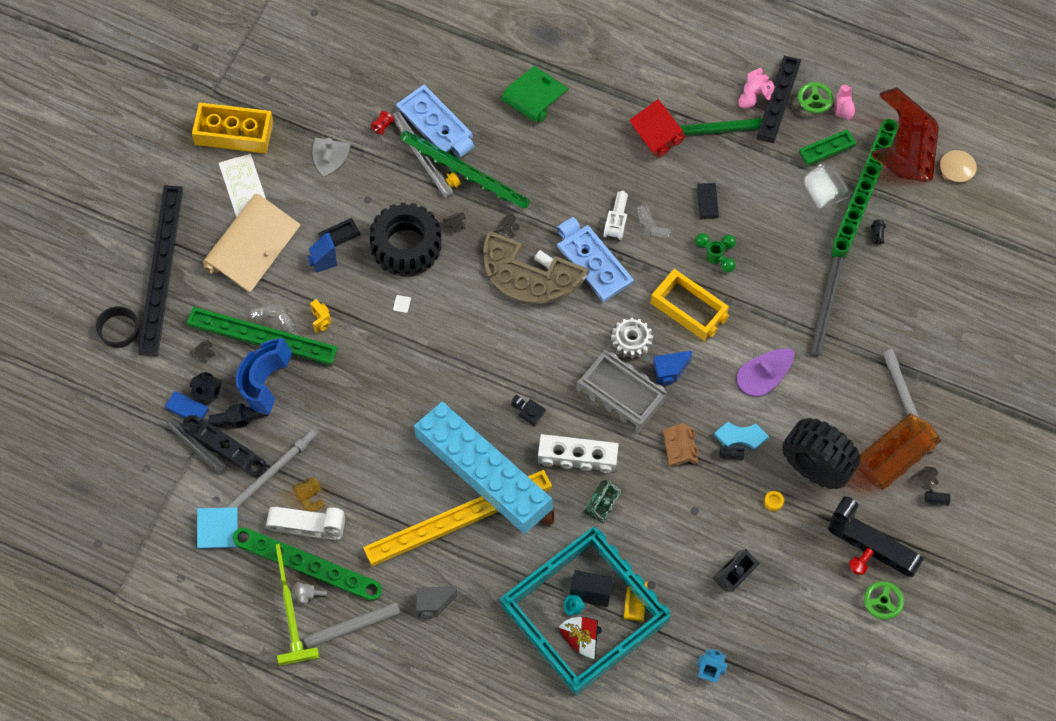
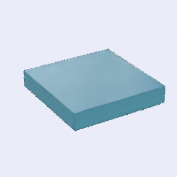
(216, 527)

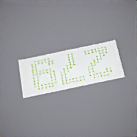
(241, 181)

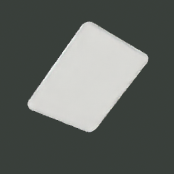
(402, 303)

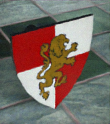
(581, 634)

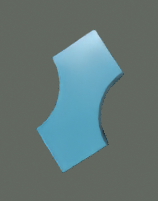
(747, 436)

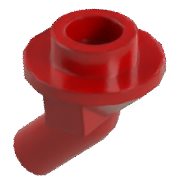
(858, 565)

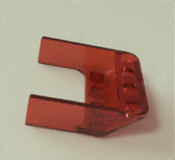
(915, 139)

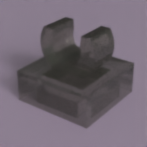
(455, 219)
(505, 226)
(201, 349)
(924, 476)

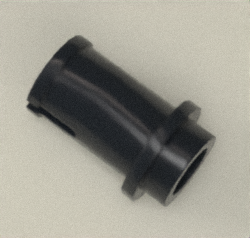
(878, 231)
(731, 452)
(937, 498)

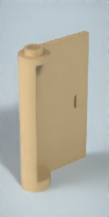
(254, 233)

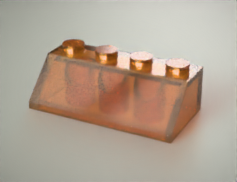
(898, 451)

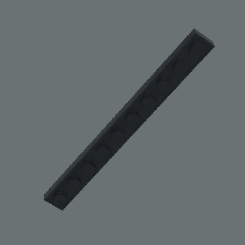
(160, 271)

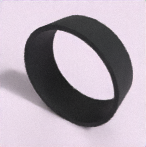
(116, 311)

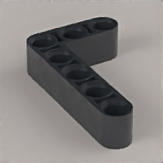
(863, 537)

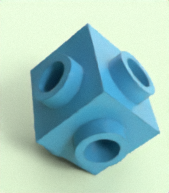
(712, 665)

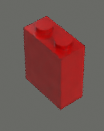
(657, 129)

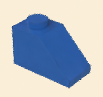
(322, 254)
(670, 366)

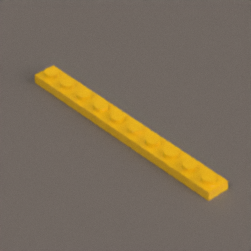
(438, 526)

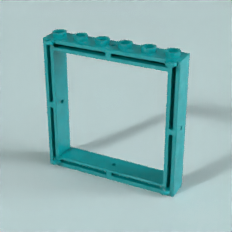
(622, 568)

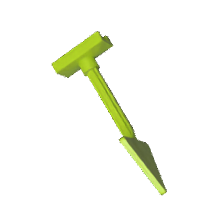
(297, 653)

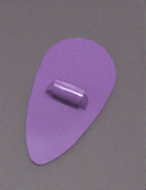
(764, 372)

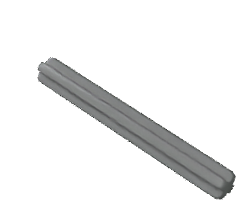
(351, 625)

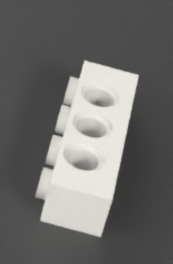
(587, 448)

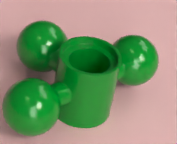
(728, 242)

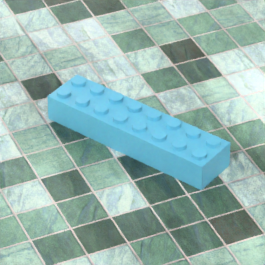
(483, 467)

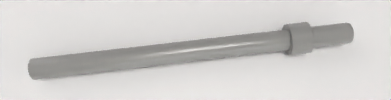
(299, 446)

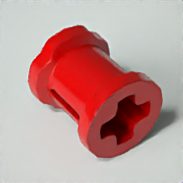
(382, 122)

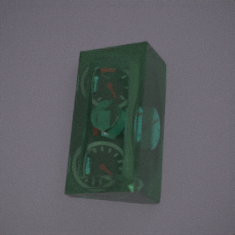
(603, 501)

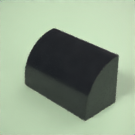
(592, 587)

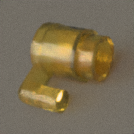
(306, 490)

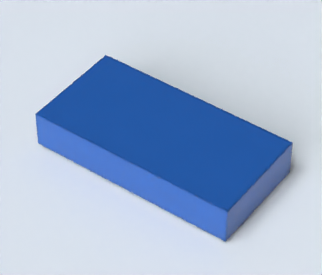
(185, 406)

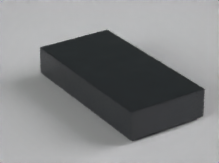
(707, 201)
(342, 232)

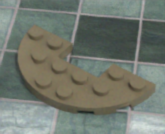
(526, 282)

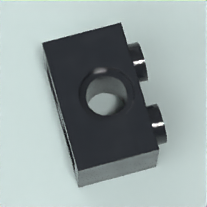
(736, 570)

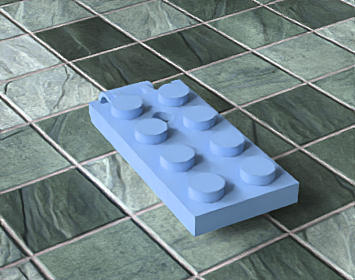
(433, 118)
(606, 274)

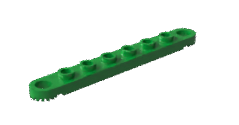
(470, 173)
(308, 564)

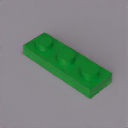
(827, 147)

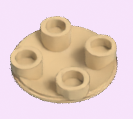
(958, 166)

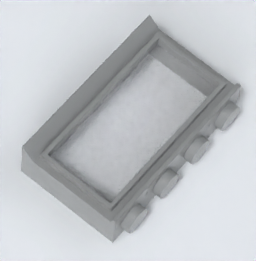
(622, 389)

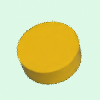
(774, 501)

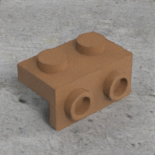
(680, 445)

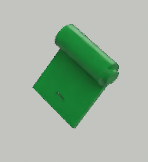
(533, 94)

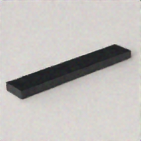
(779, 99)

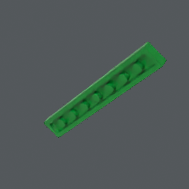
(258, 334)

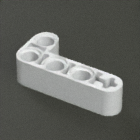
(307, 523)

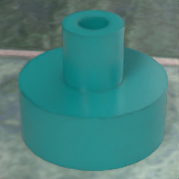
(573, 605)

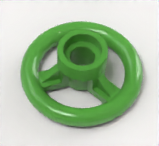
(815, 101)
(885, 596)

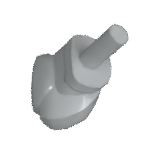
(304, 592)

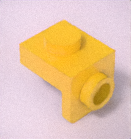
(323, 317)

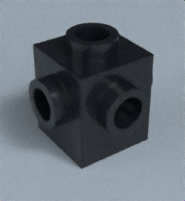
(205, 387)

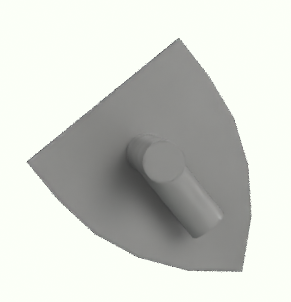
(329, 155)

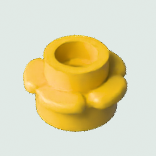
(453, 180)

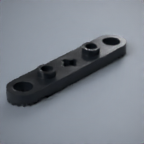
(235, 453)

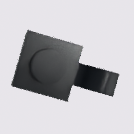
(530, 411)

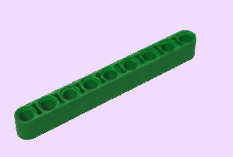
(860, 195)

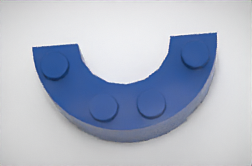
(255, 370)

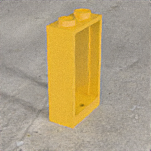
(659, 301)

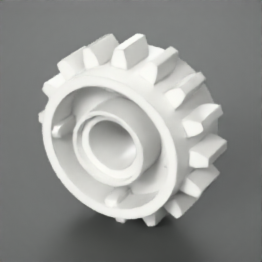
(629, 347)

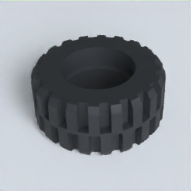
(405, 218)
(821, 453)

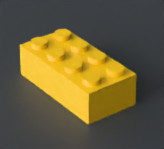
(232, 128)

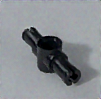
(237, 415)

